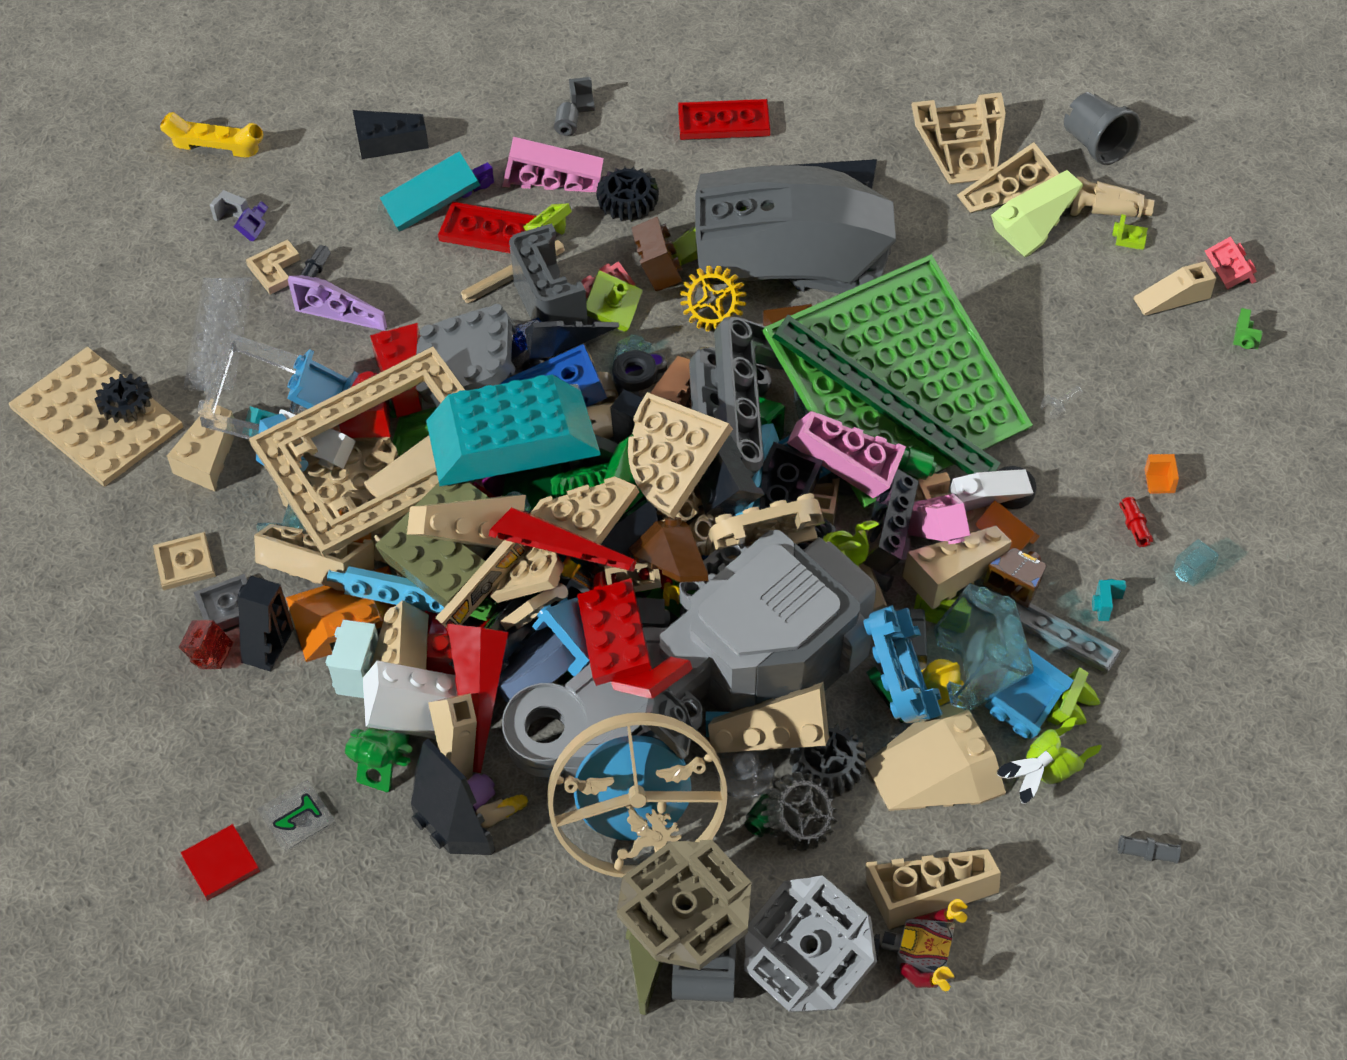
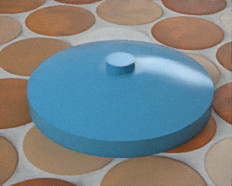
(614, 761)

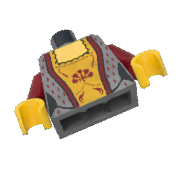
(926, 946)

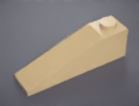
(1009, 180)

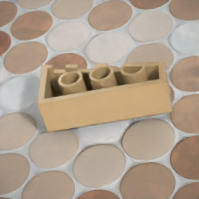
(462, 520)
(946, 568)
(774, 724)
(930, 884)

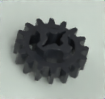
(123, 398)

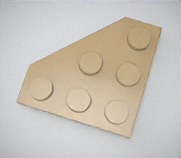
(588, 509)
(532, 573)

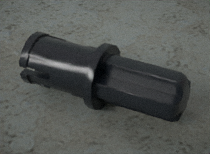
(315, 263)

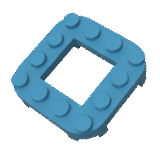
(908, 691)

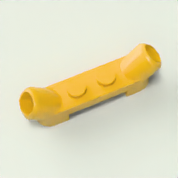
(186, 134)

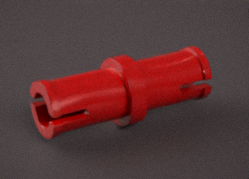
(1136, 522)

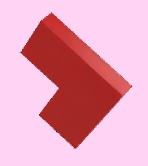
(653, 682)

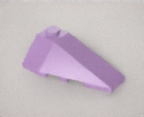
(329, 301)

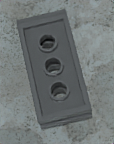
(711, 982)

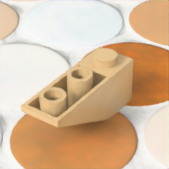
(1180, 288)
(455, 730)

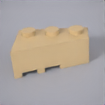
(202, 453)

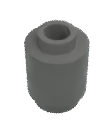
(566, 119)

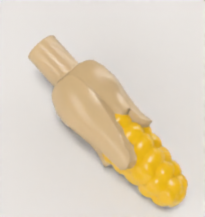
(501, 809)

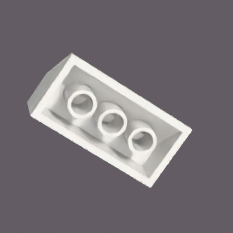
(399, 697)

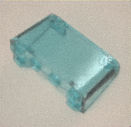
(990, 642)

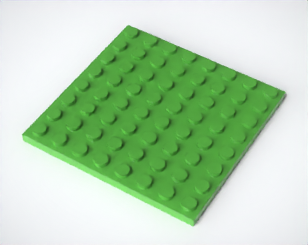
(918, 342)

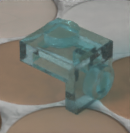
(630, 343)

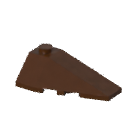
(672, 549)

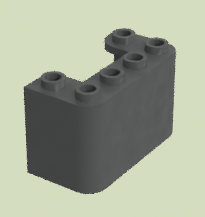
(538, 279)

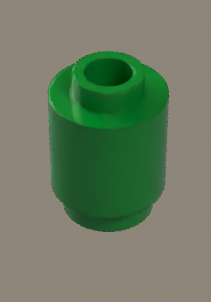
(917, 463)

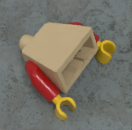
(642, 578)

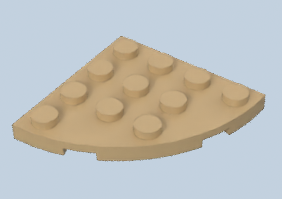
(672, 450)

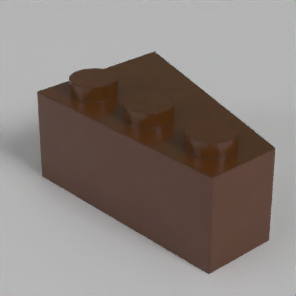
(657, 253)

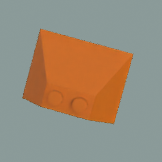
(323, 609)

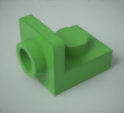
(1245, 334)

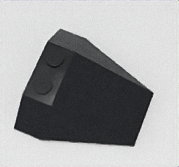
(552, 338)
(445, 805)

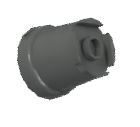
(1102, 127)

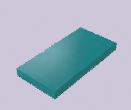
(429, 191)

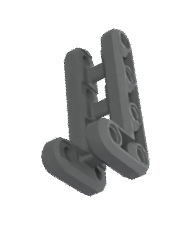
(731, 380)

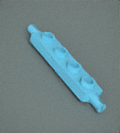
(383, 588)

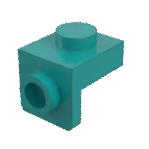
(1105, 592)

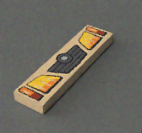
(481, 583)

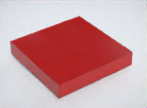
(220, 862)

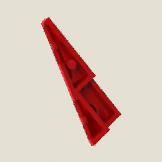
(536, 532)
(477, 668)

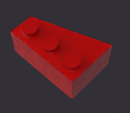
(371, 422)

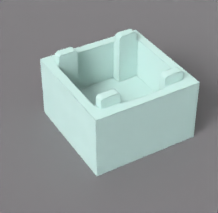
(352, 657)

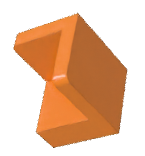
(1161, 473)

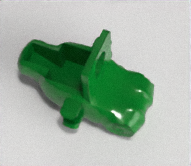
(379, 751)

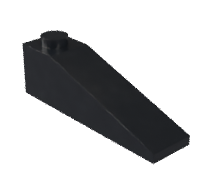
(788, 475)

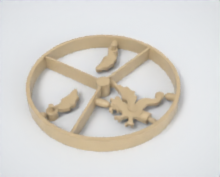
(637, 796)

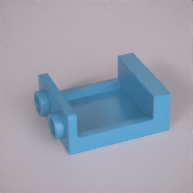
(315, 382)
(567, 625)
(1030, 699)

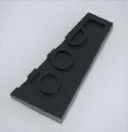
(859, 169)

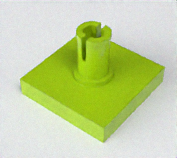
(612, 300)

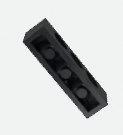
(893, 514)

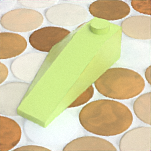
(1031, 216)

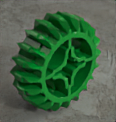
(578, 477)

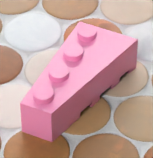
(551, 167)
(847, 452)
(939, 519)

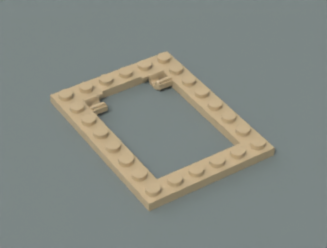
(282, 458)

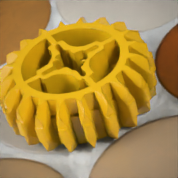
(708, 288)

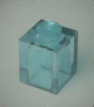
(1195, 562)

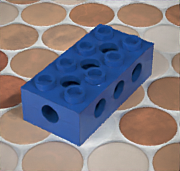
(573, 368)

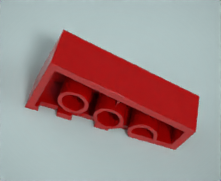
(391, 349)

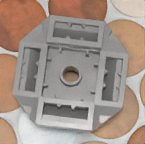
(779, 941)

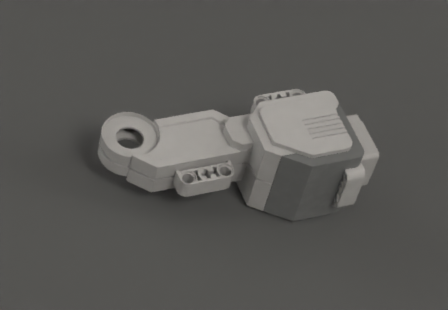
(751, 634)

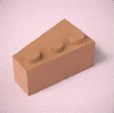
(675, 383)

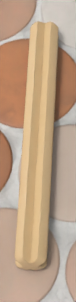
(496, 280)

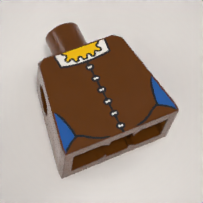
(1016, 575)

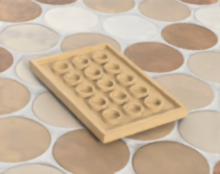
(67, 415)

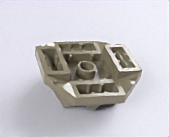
(693, 876)

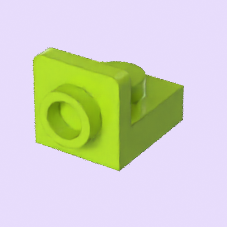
(1129, 235)

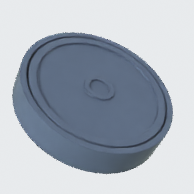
(539, 661)

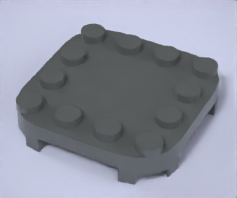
(472, 346)

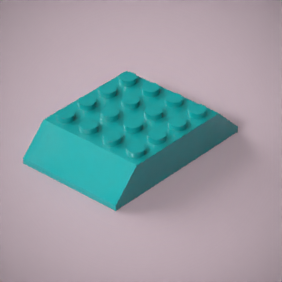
(509, 429)

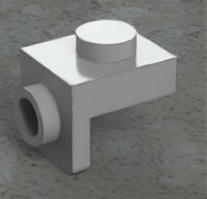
(228, 203)

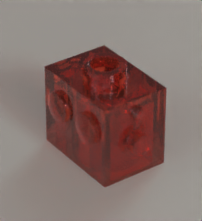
(206, 644)

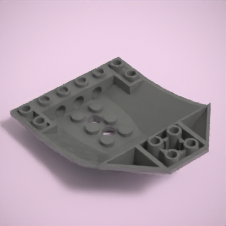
(818, 229)

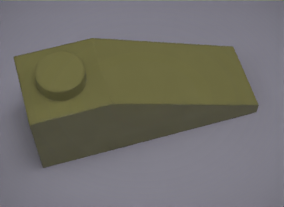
(645, 971)

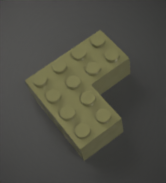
(433, 564)

